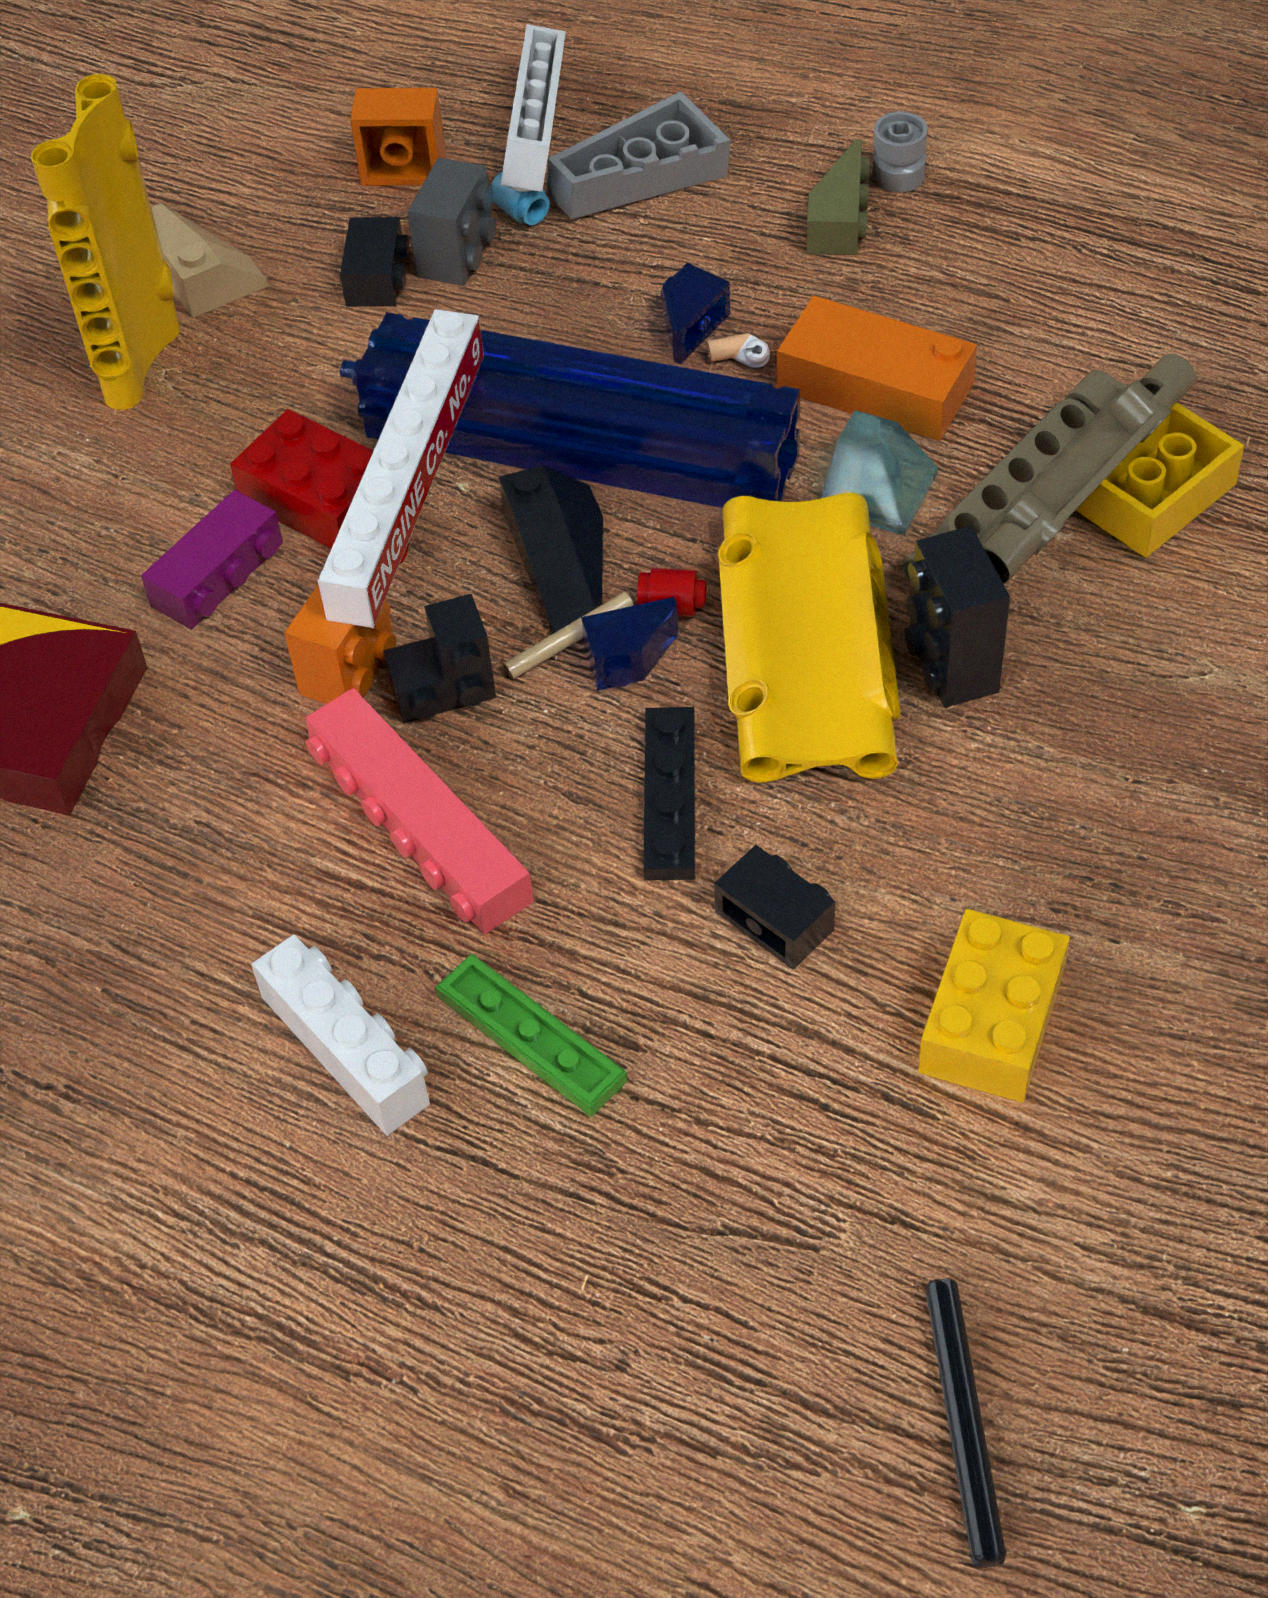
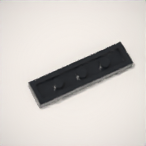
(669, 794)

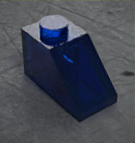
(693, 308)
(628, 641)

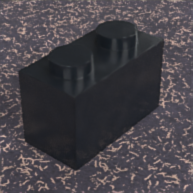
(374, 262)
(775, 906)

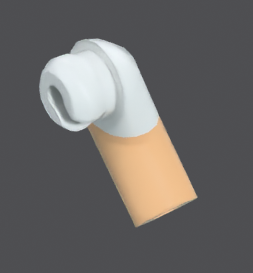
(742, 348)

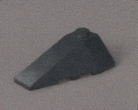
(558, 540)

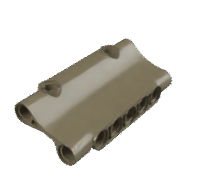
(1064, 462)

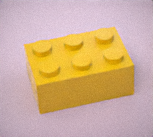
(1165, 481)
(993, 1005)

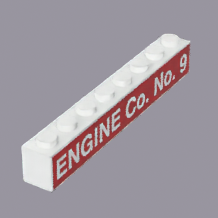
(401, 470)

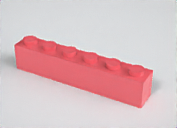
(419, 812)

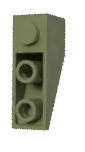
(835, 205)

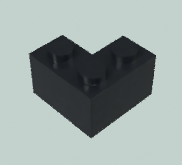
(447, 668)

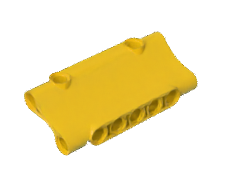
(108, 241)
(807, 637)

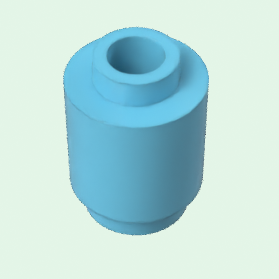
(521, 206)

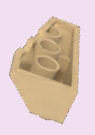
(202, 266)

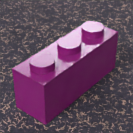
(212, 559)

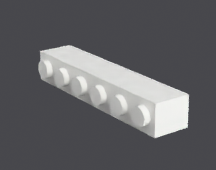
(533, 109)

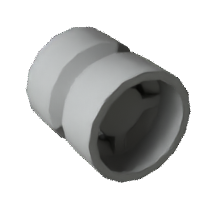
(899, 151)

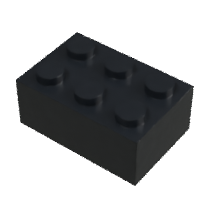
(957, 616)

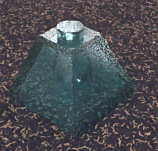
(884, 467)

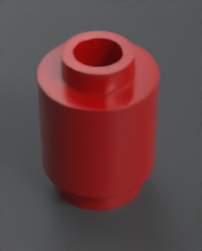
(677, 583)

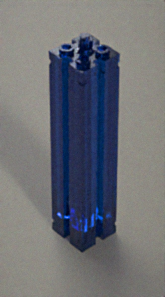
(601, 416)

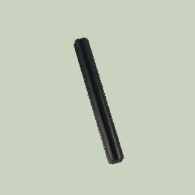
(965, 1424)

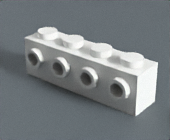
(342, 1033)

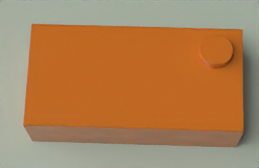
(877, 366)

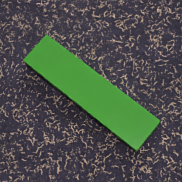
(532, 1035)

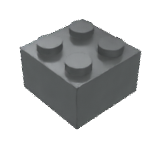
(451, 221)

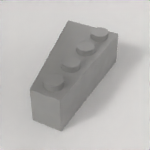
(639, 158)

